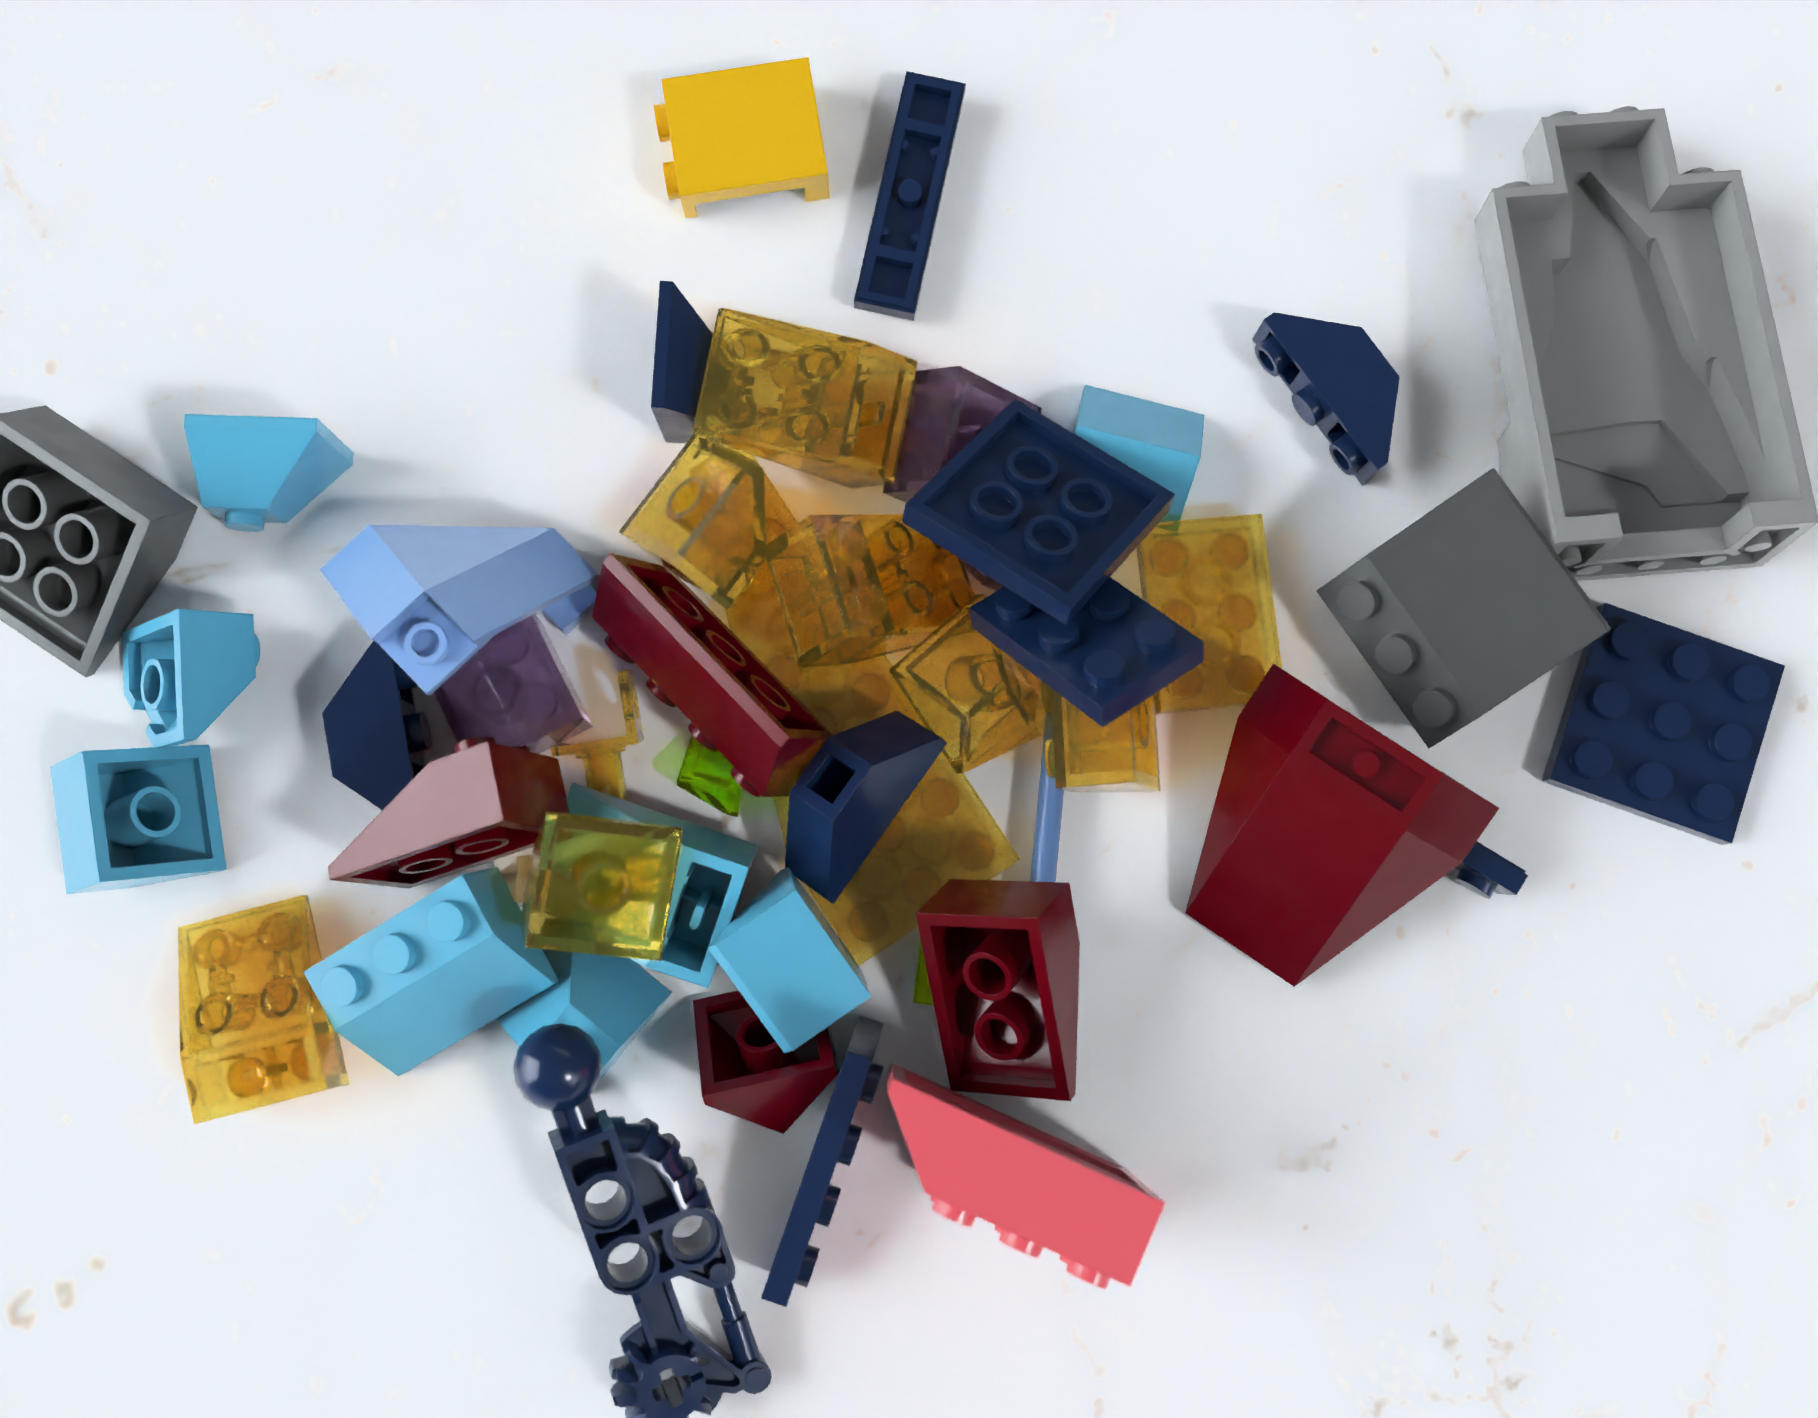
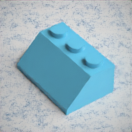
(432, 973)

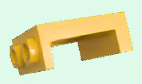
(742, 134)

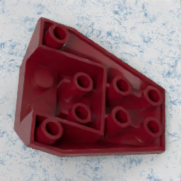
(1322, 830)

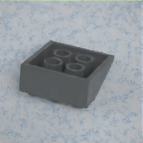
(78, 536)
(1463, 609)

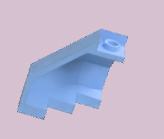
(450, 589)

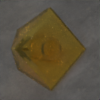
(970, 692)

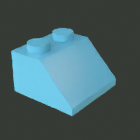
(137, 817)

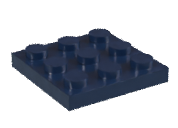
(1038, 510)
(1664, 725)

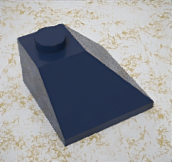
(679, 364)

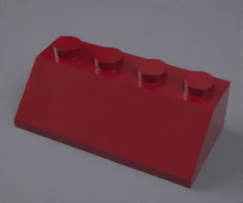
(706, 674)

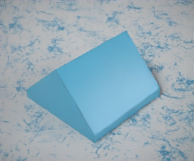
(1146, 436)
(789, 963)

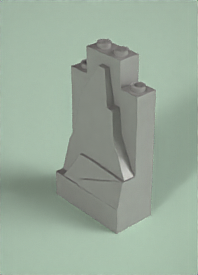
(1639, 356)

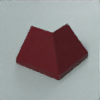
(749, 1072)

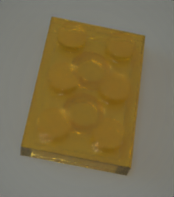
(1219, 588)

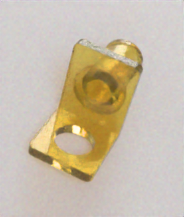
(602, 754)

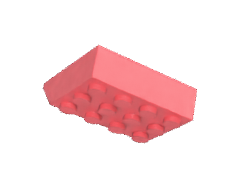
(1024, 1182)

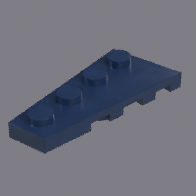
(834, 1144)

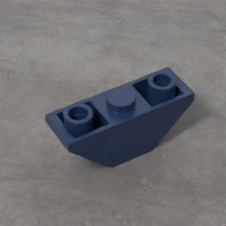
(1335, 384)
(375, 729)
(853, 796)

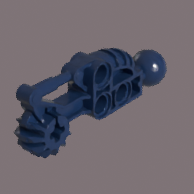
(655, 1191)

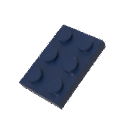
(1100, 661)

